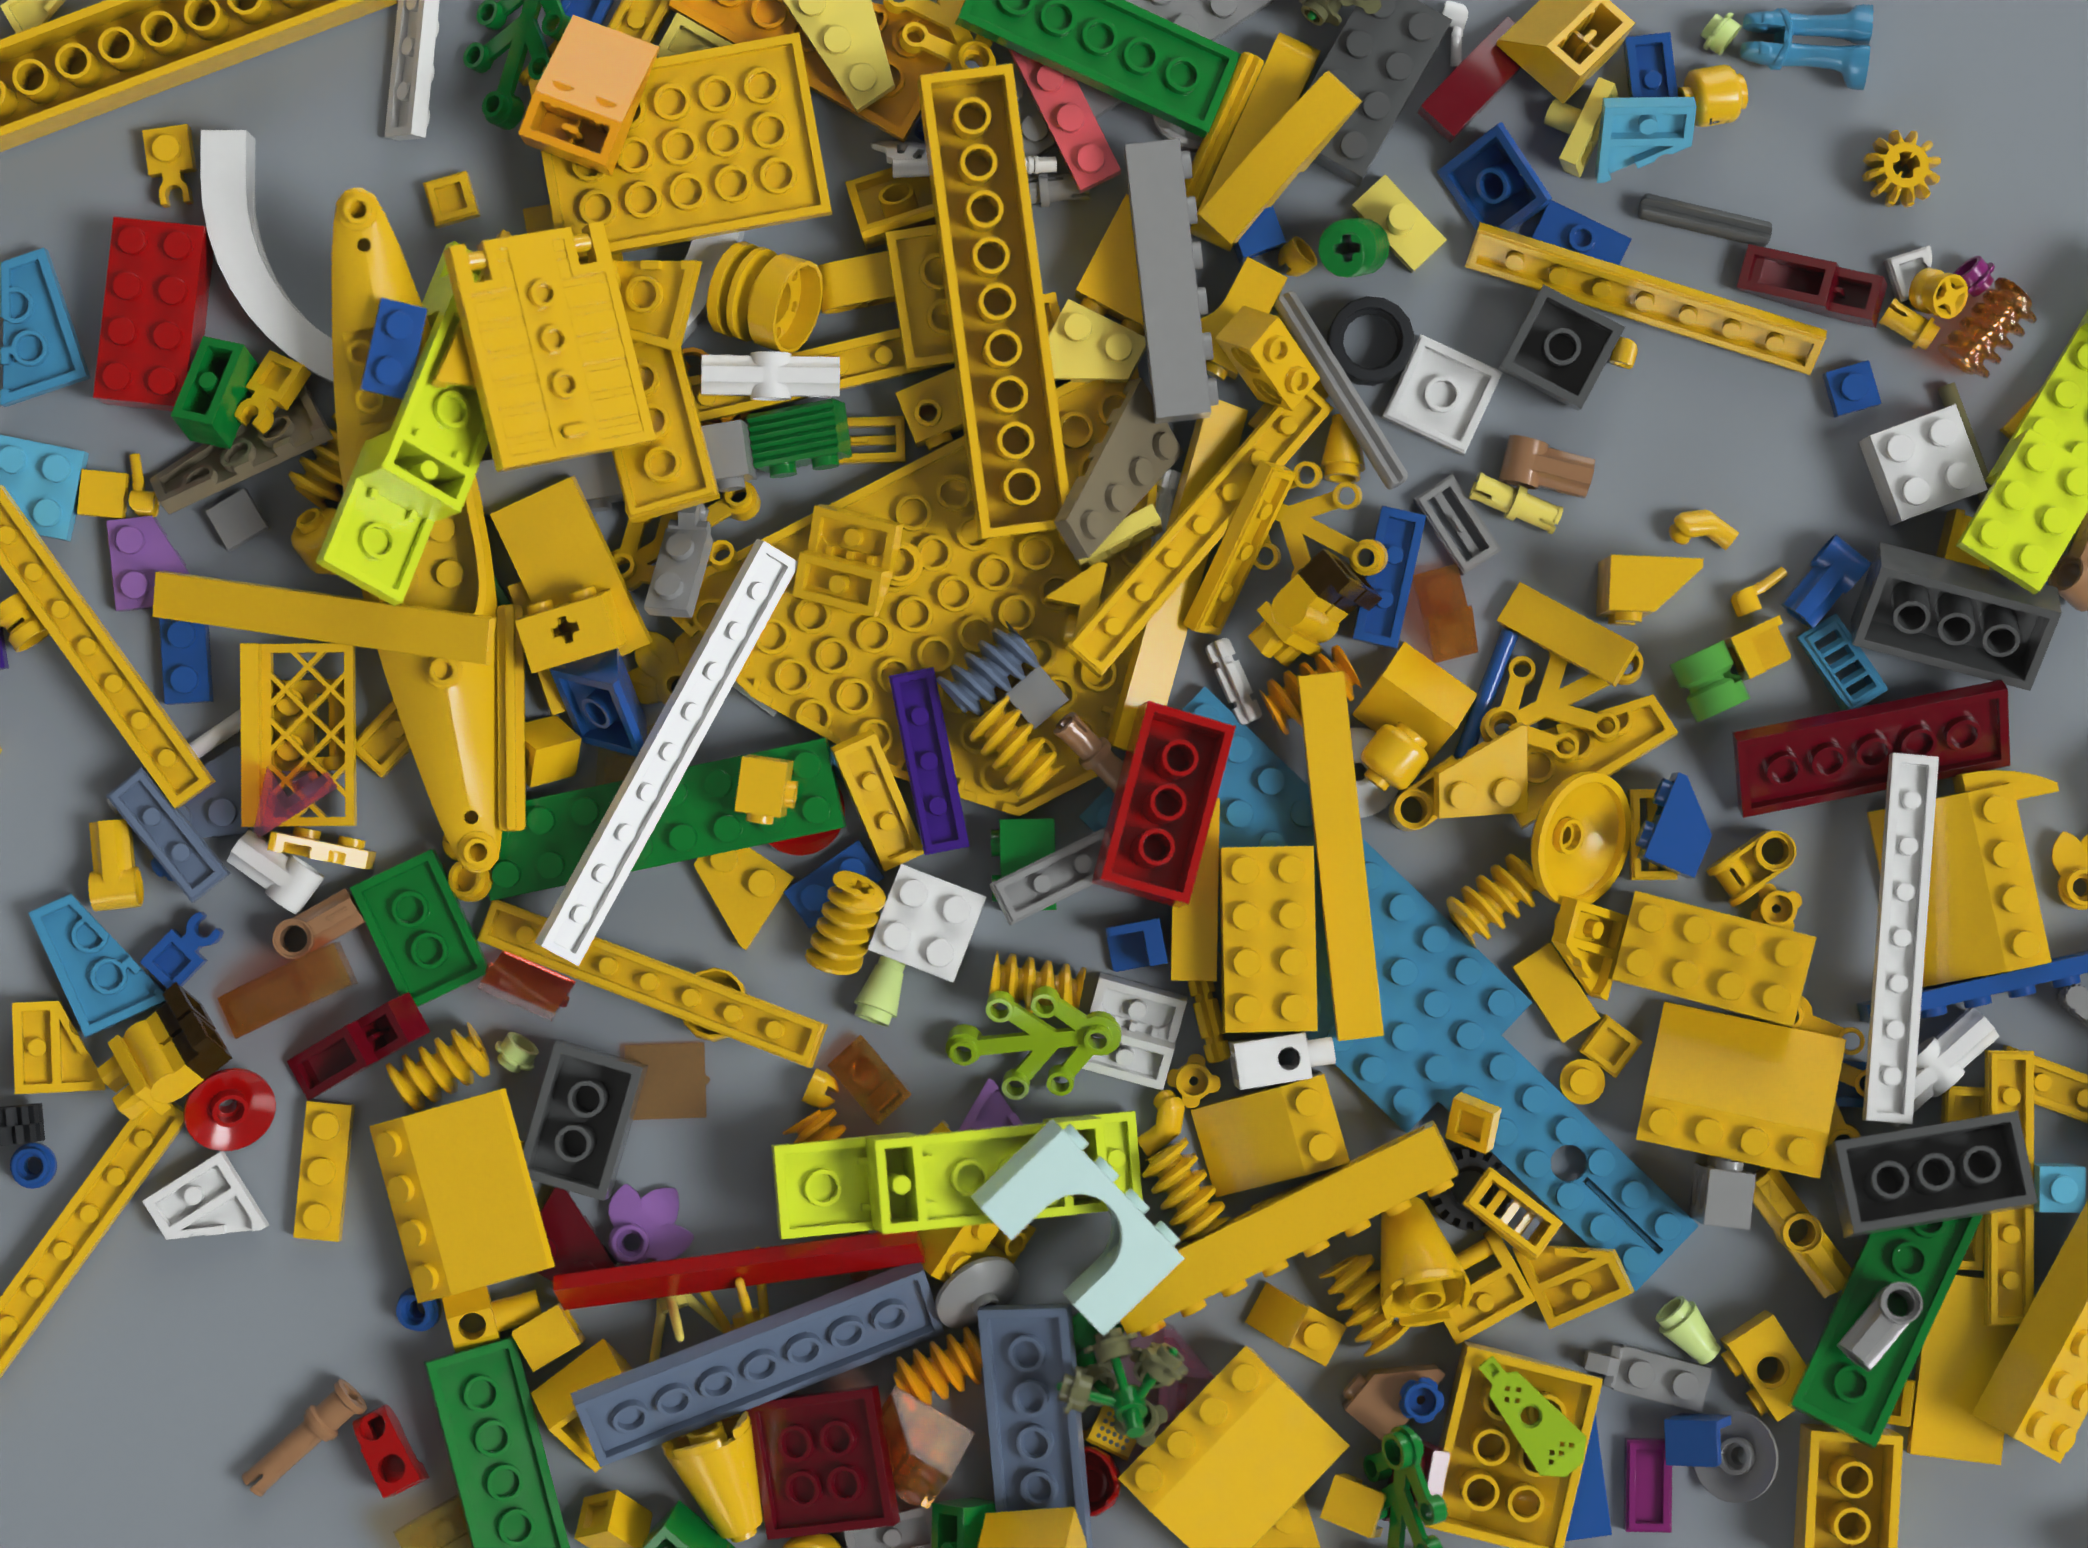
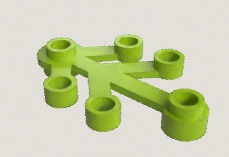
(1038, 1038)

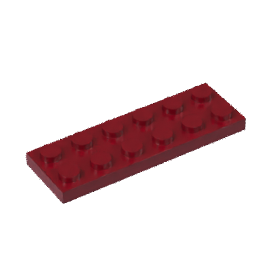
(1850, 748)

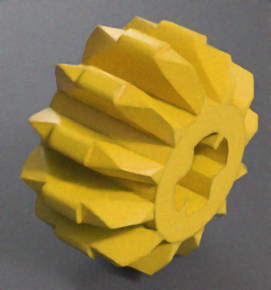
(1914, 156)

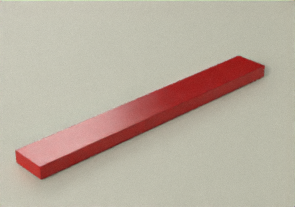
(753, 1265)

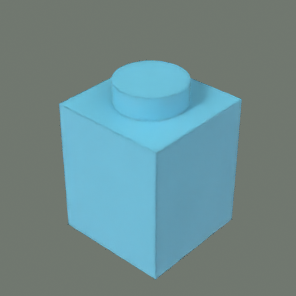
(2060, 1187)

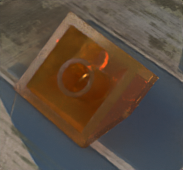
(921, 1447)

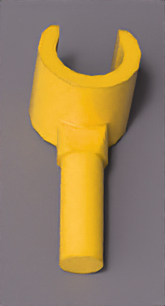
(1624, 353)
(141, 501)
(1747, 601)

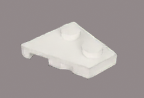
(205, 1202)

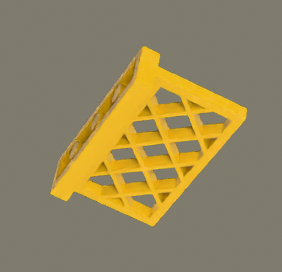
(258, 727)

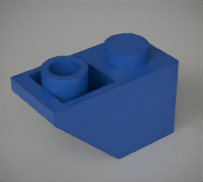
(1678, 829)

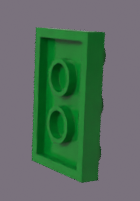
(420, 928)

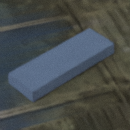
(168, 835)

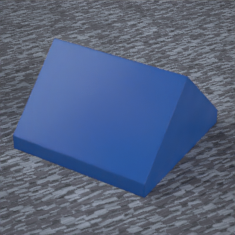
(1495, 182)
(602, 702)

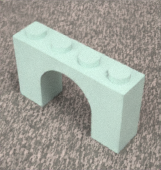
(1056, 1167)

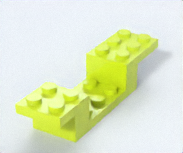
(412, 471)
(2038, 478)
(928, 1178)

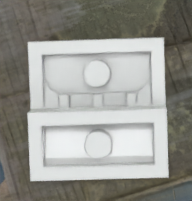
(1149, 1030)

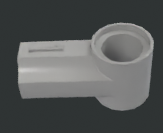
(1879, 1327)

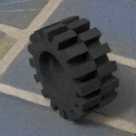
(21, 1124)
(1458, 1214)

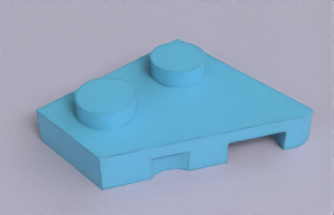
(1642, 131)

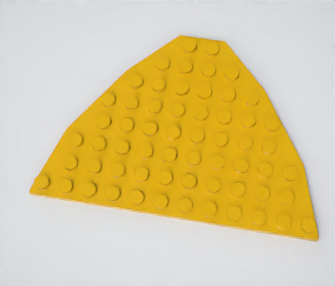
(836, 664)

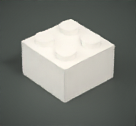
(1923, 465)
(927, 923)

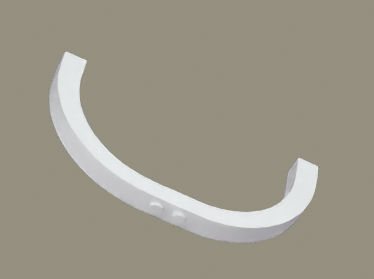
(234, 233)

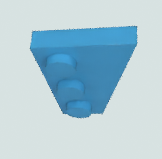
(92, 967)

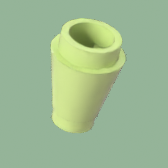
(881, 992)
(1687, 1329)

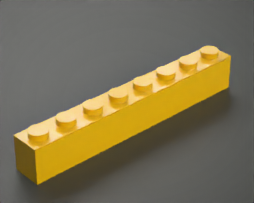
(1298, 1223)

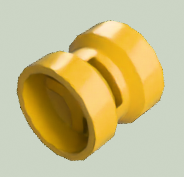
(21, 623)

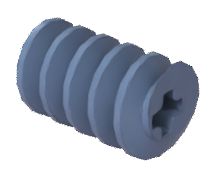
(988, 671)

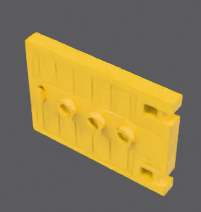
(549, 347)

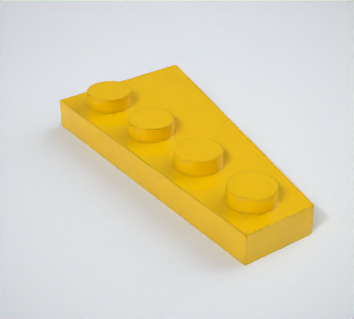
(657, 298)

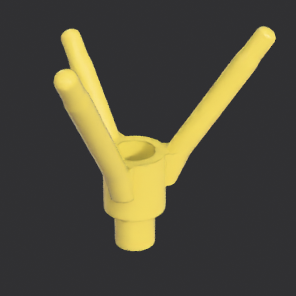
(672, 1305)

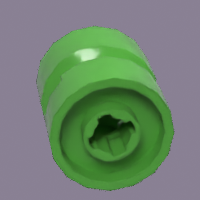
(1710, 681)

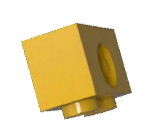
(1751, 1343)

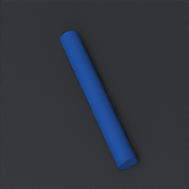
(1487, 691)

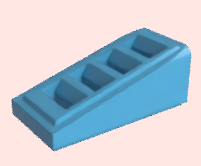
(1855, 655)

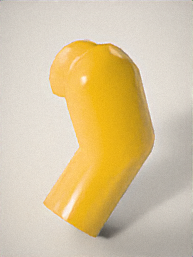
(1702, 523)
(1168, 1122)

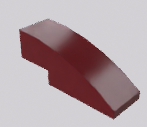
(1470, 86)
(1813, 285)
(358, 1046)

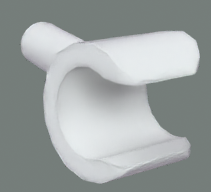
(1459, 14)

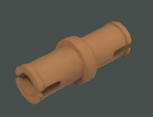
(1092, 751)

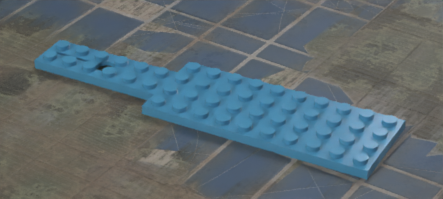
(1442, 1022)

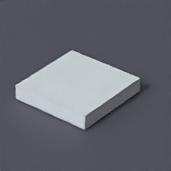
(1442, 394)

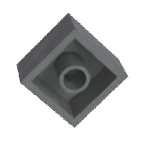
(1561, 348)

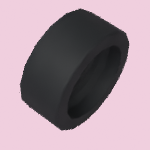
(1396, 318)

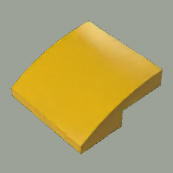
(848, 560)

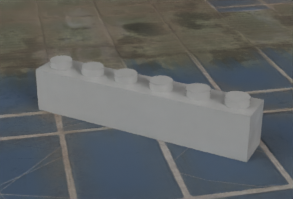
(1168, 280)
(597, 474)

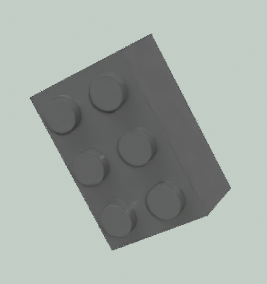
(583, 1119)

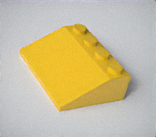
(1980, 890)
(1741, 1089)
(461, 1196)
(1234, 1458)
(1489, 1478)

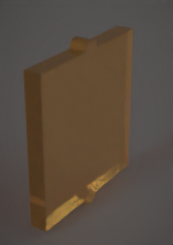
(673, 1080)

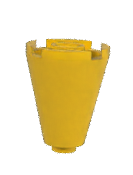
(1419, 1269)
(721, 1474)

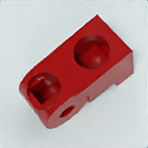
(388, 1452)

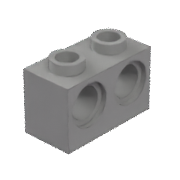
(1722, 1193)

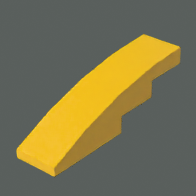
(1280, 157)

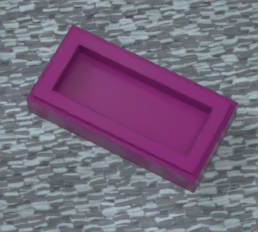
(1647, 1486)

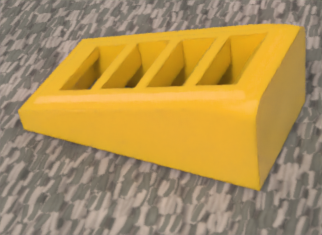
(1542, 1234)

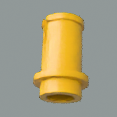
(1910, 324)

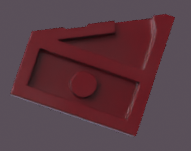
(571, 1237)

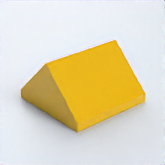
(889, 204)
(1417, 695)

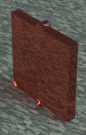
(527, 985)

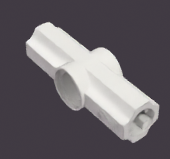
(770, 376)
(1944, 1058)

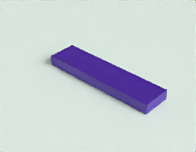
(929, 761)

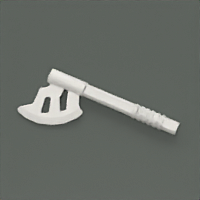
(908, 166)

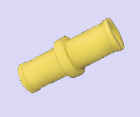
(1515, 503)

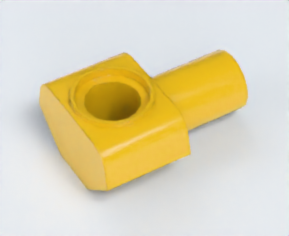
(498, 1315)

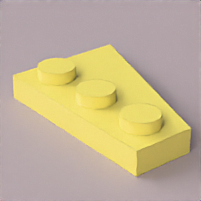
(848, 44)

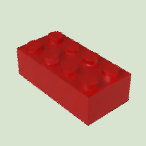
(152, 311)
(1163, 804)

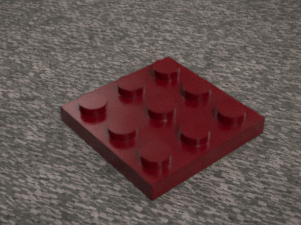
(823, 1463)

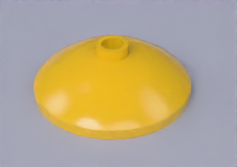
(1581, 838)

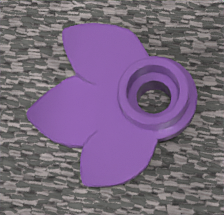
(651, 1220)

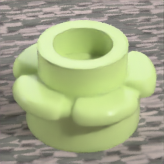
(1720, 33)
(516, 1052)

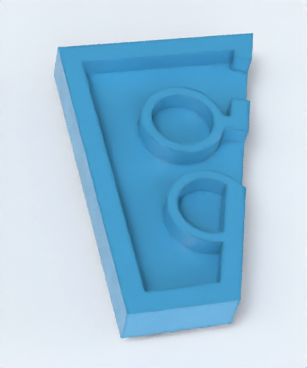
(38, 333)

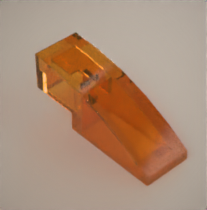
(287, 989)

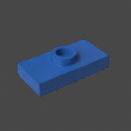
(1580, 234)

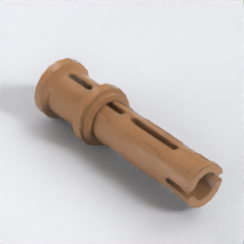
(319, 1424)

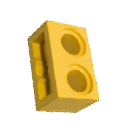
(1267, 358)

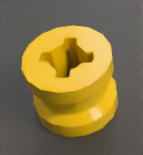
(1938, 293)

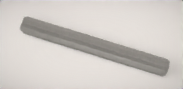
(1341, 390)

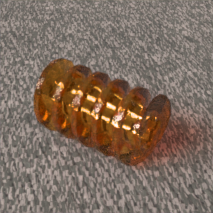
(1988, 328)

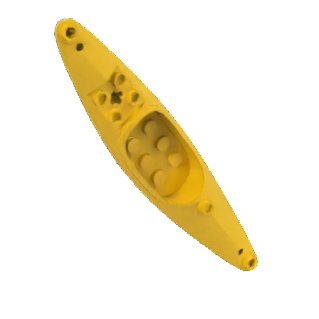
(442, 703)

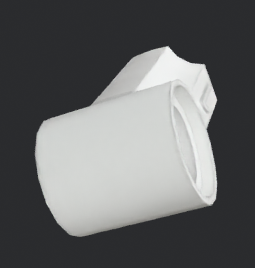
(284, 877)

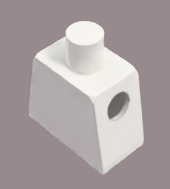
(1256, 1058)

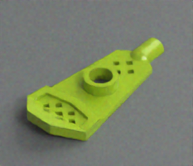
(1546, 1432)

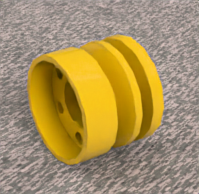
(764, 297)

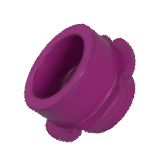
(1976, 274)

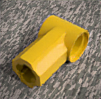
(114, 878)

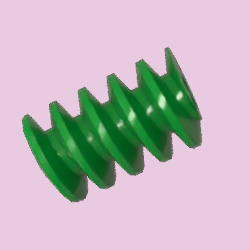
(1335, 250)

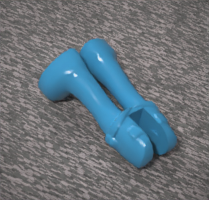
(1848, 59)

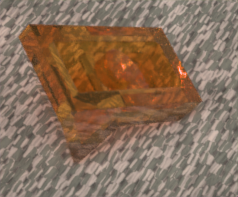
(1445, 613)
(870, 1079)

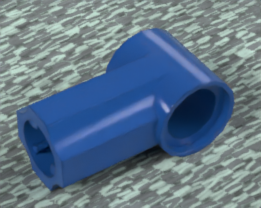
(1832, 572)

